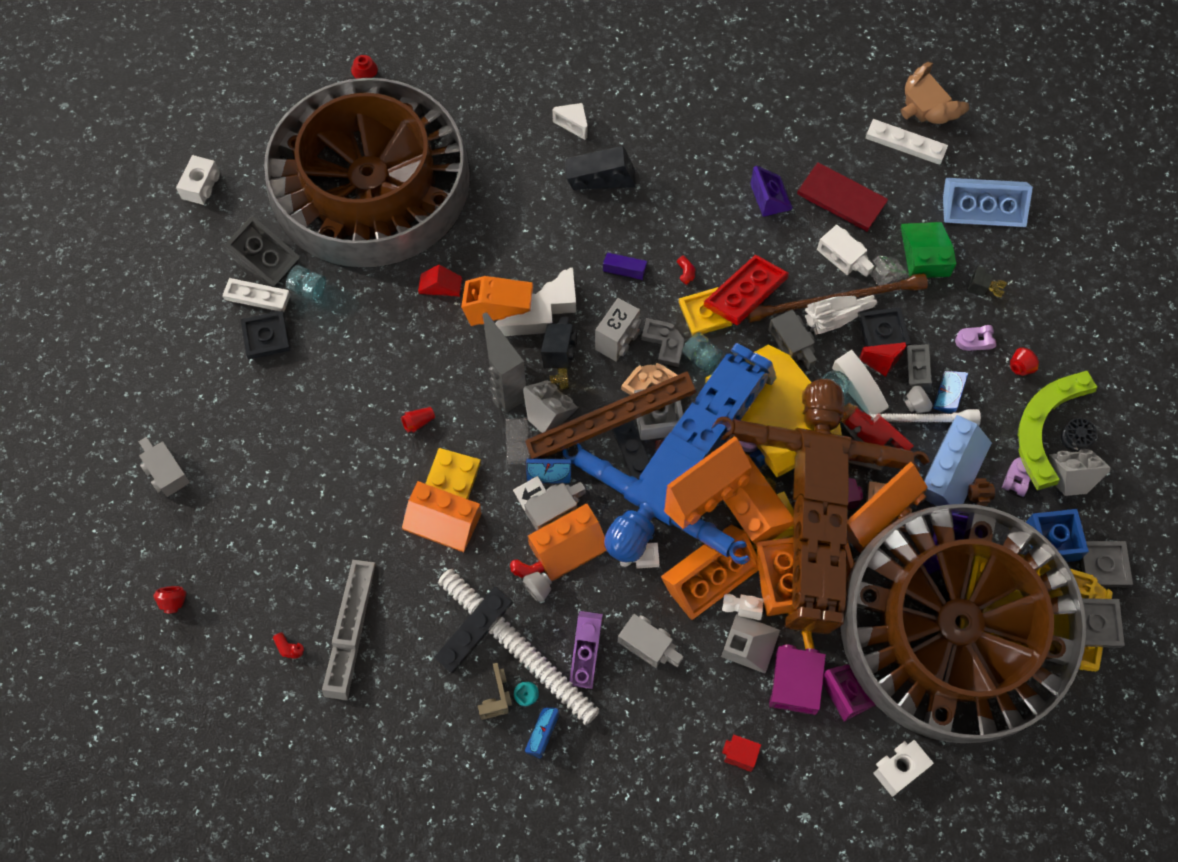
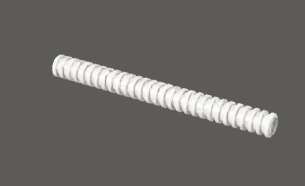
(522, 650)

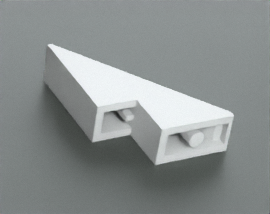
(554, 298)

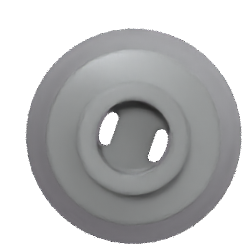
(918, 400)
(537, 585)

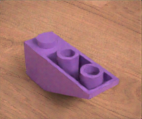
(586, 649)

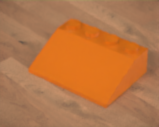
(776, 574)

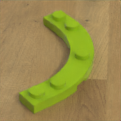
(1032, 422)

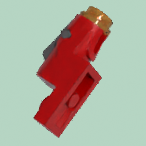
(872, 431)

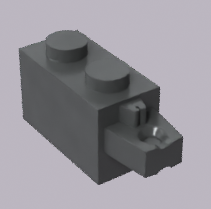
(793, 337)

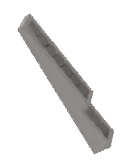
(348, 630)

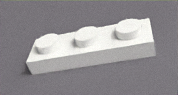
(256, 295)

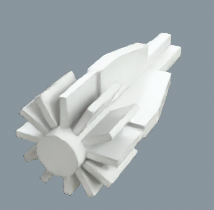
(836, 312)

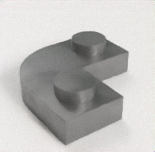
(668, 336)

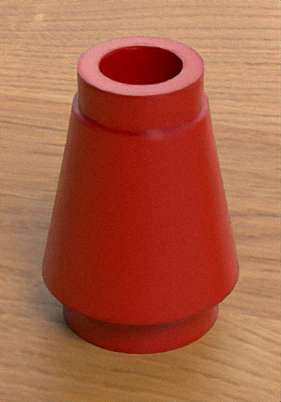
(416, 419)

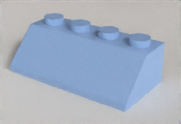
(986, 202)
(956, 463)

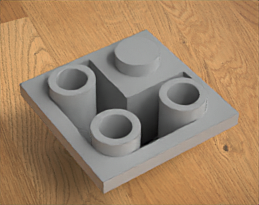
(547, 405)
(1078, 471)
(750, 643)

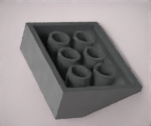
(505, 368)

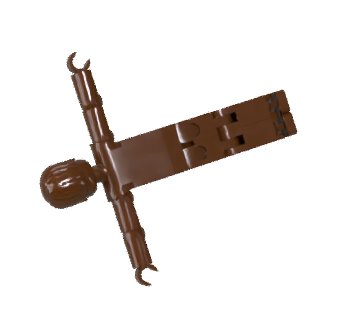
(820, 498)

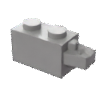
(163, 467)
(553, 504)
(648, 642)

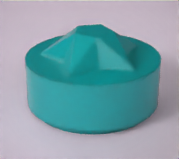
(526, 693)

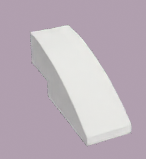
(862, 385)

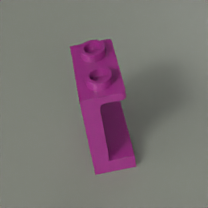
(797, 680)

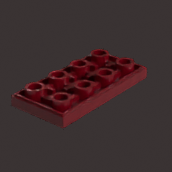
(842, 196)

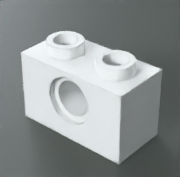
(198, 180)
(892, 777)

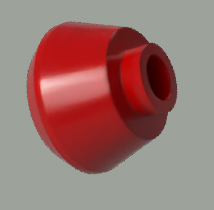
(364, 67)
(1024, 362)
(170, 598)

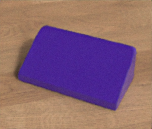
(624, 266)

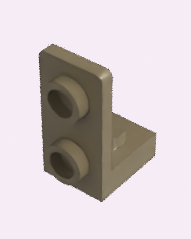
(491, 707)

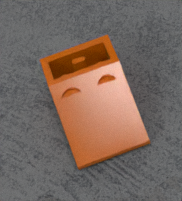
(496, 297)

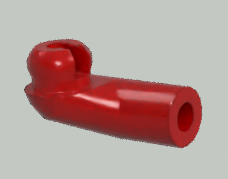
(688, 270)
(520, 569)
(286, 649)

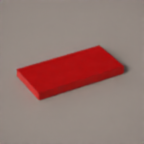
(746, 289)

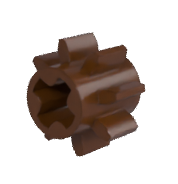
(981, 492)

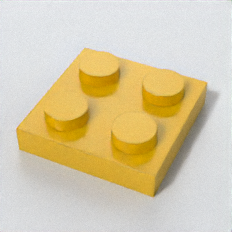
(453, 472)

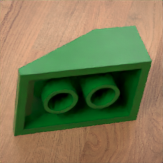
(928, 249)

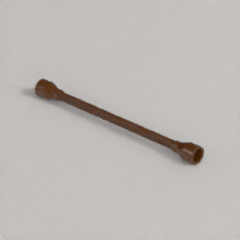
(914, 282)

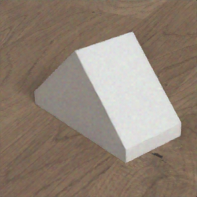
(572, 119)

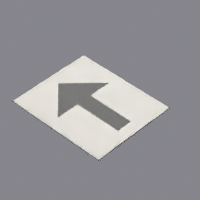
(528, 490)

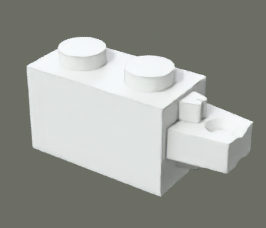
(845, 251)

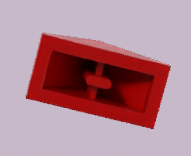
(440, 282)

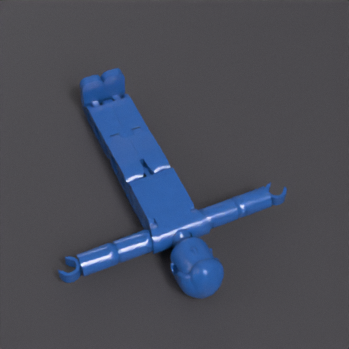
(725, 394)

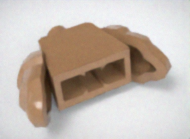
(929, 100)

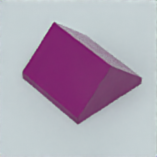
(846, 692)

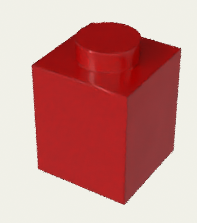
(741, 752)

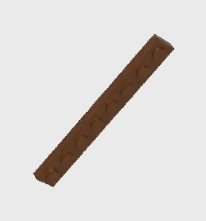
(610, 416)

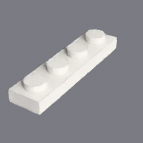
(906, 141)

